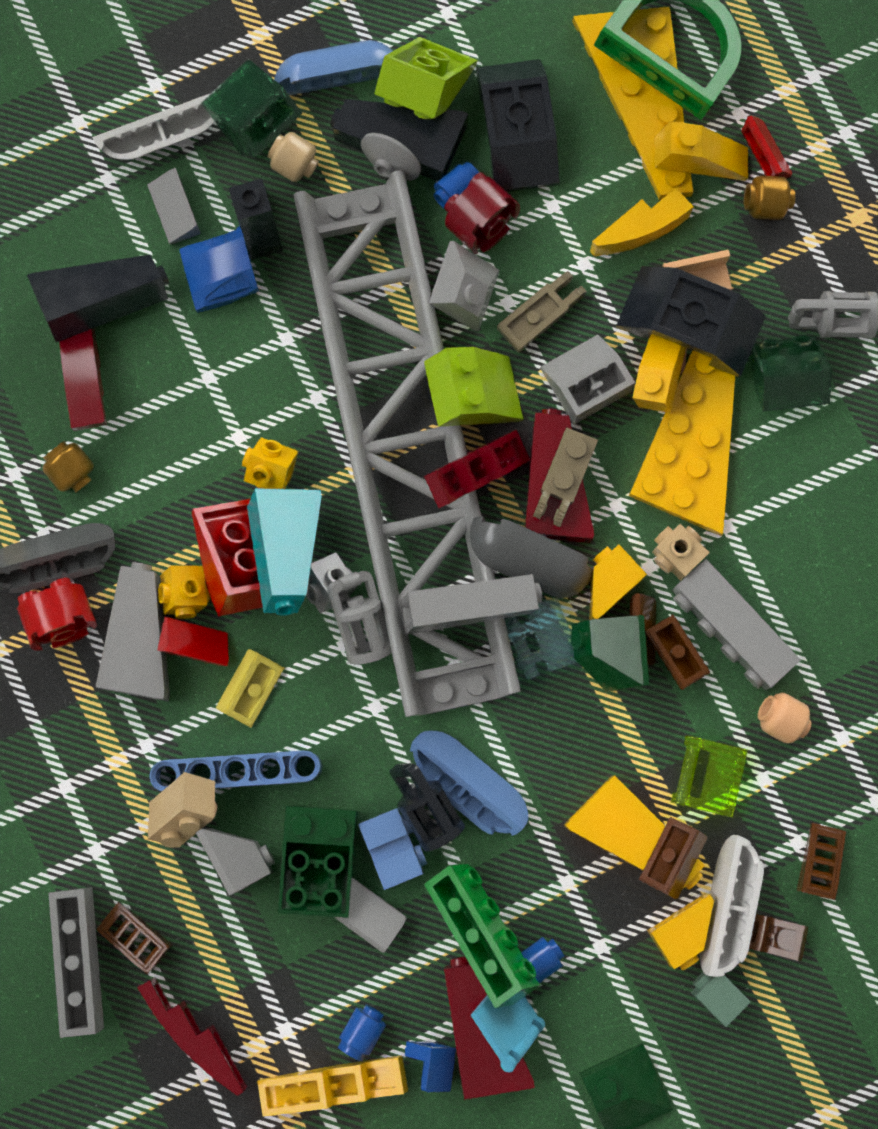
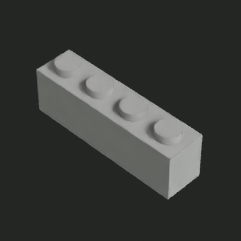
(735, 625)
(76, 962)

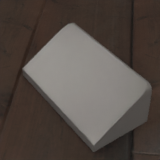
(173, 207)
(372, 917)

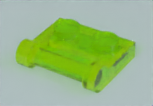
(720, 779)

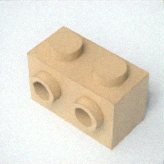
(181, 810)

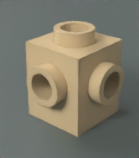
(687, 541)

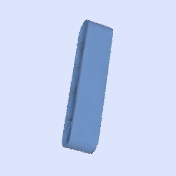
(253, 765)

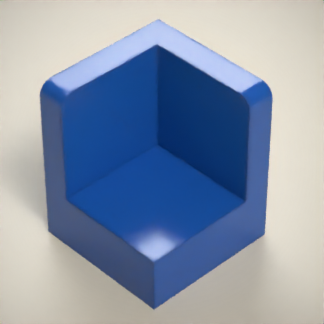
(437, 1064)

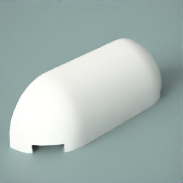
(156, 131)
(736, 898)

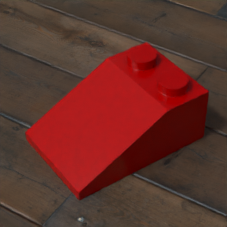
(228, 556)

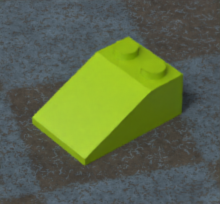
(423, 77)
(472, 387)

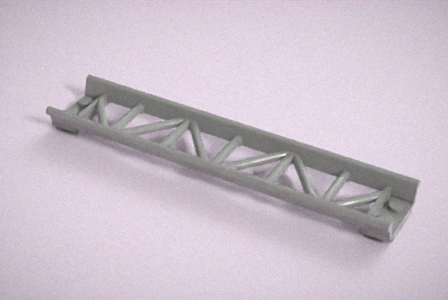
(368, 210)

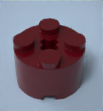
(480, 213)

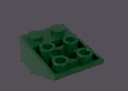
(317, 861)

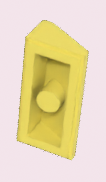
(249, 688)

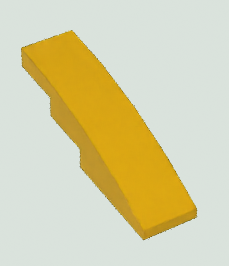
(332, 1086)

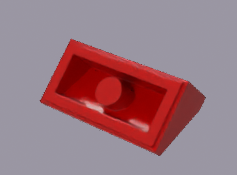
(765, 148)
(194, 642)

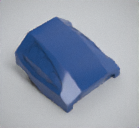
(218, 270)

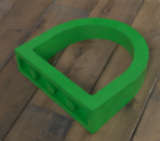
(659, 72)

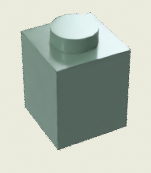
(719, 997)

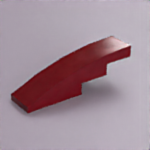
(83, 380)
(477, 468)
(201, 1046)

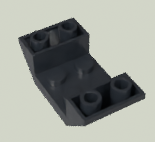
(519, 125)
(693, 316)

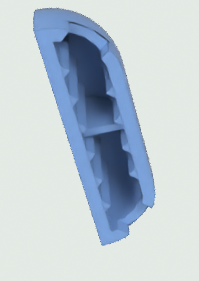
(332, 66)
(470, 783)

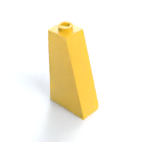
(622, 826)

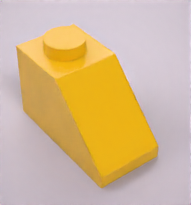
(612, 579)
(684, 932)

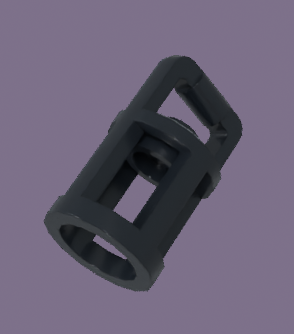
(412, 807)

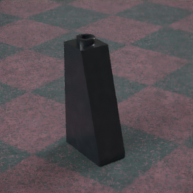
(430, 140)
(256, 218)
(97, 293)

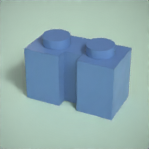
(392, 848)

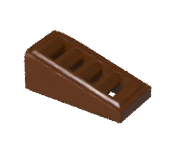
(832, 877)
(162, 944)

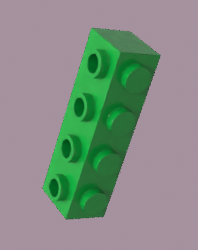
(482, 934)

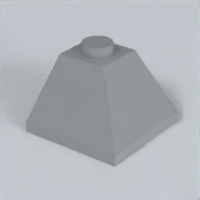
(464, 286)
(236, 858)

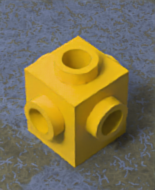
(269, 464)
(183, 591)

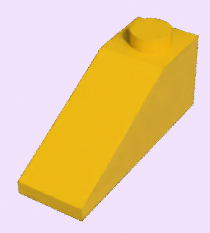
(700, 151)
(658, 374)

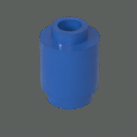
(454, 182)
(544, 957)
(362, 1032)

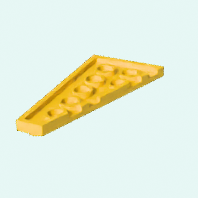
(636, 102)
(691, 449)

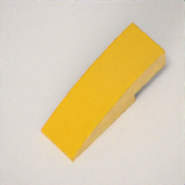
(643, 224)

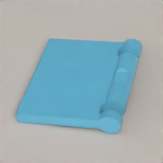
(508, 1029)

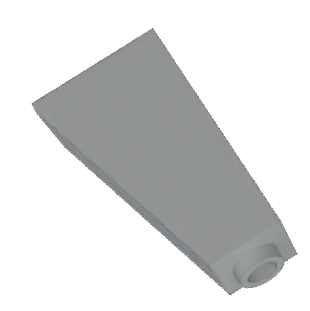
(469, 603)
(133, 634)

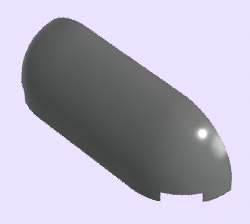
(522, 552)
(55, 556)

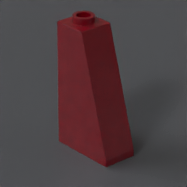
(577, 522)
(477, 1061)

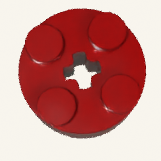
(56, 614)

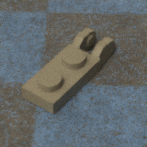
(539, 313)
(566, 472)

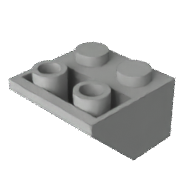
(588, 378)

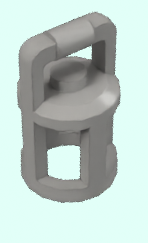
(825, 311)
(358, 609)

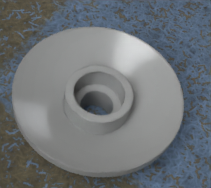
(390, 156)

